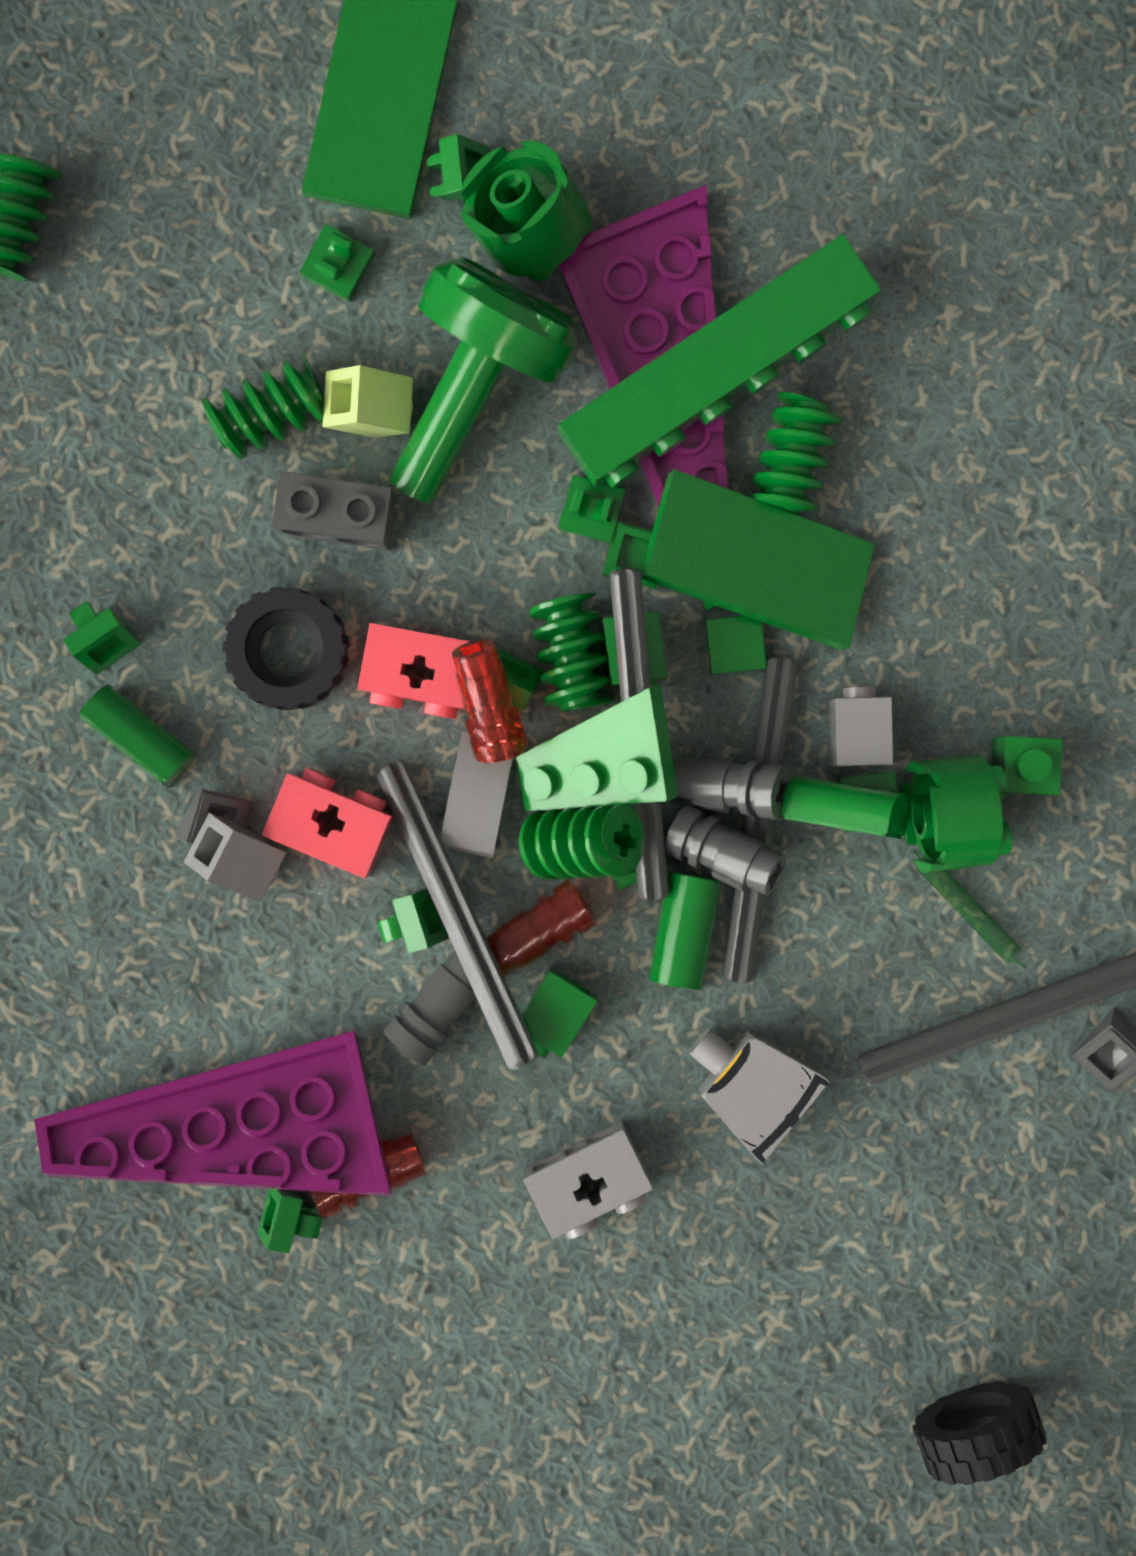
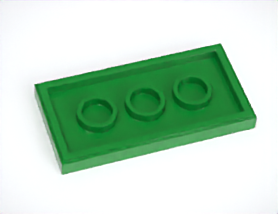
(379, 103)
(757, 560)

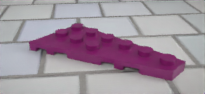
(639, 295)
(261, 1123)

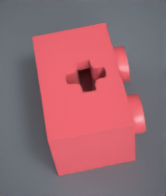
(384, 667)
(296, 822)

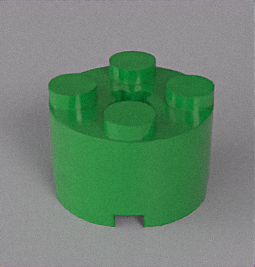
(525, 209)
(956, 813)

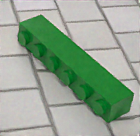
(719, 362)

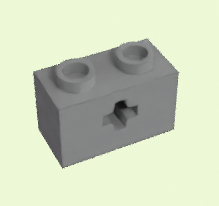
(558, 1177)

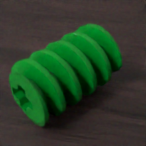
(19, 190)
(266, 409)
(795, 453)
(570, 653)
(582, 842)

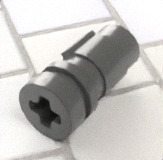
(726, 784)
(729, 853)
(432, 1012)

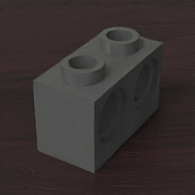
(334, 511)

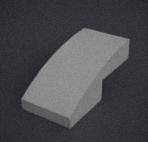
(475, 803)

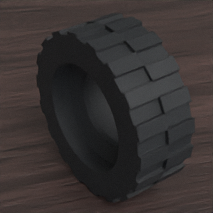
(244, 642)
(980, 1433)

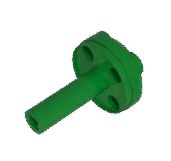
(496, 329)

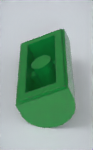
(137, 735)
(846, 806)
(685, 931)

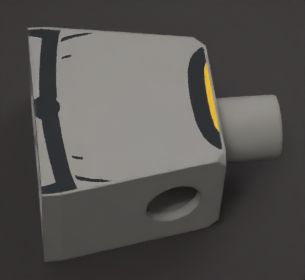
(756, 1088)

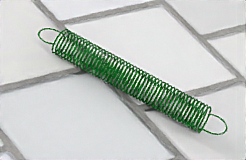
(981, 909)

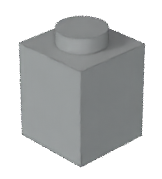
(860, 728)
(235, 857)

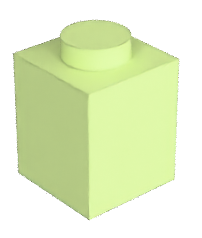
(367, 401)

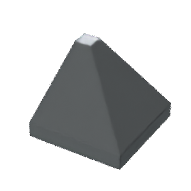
(219, 804)
(1109, 1051)

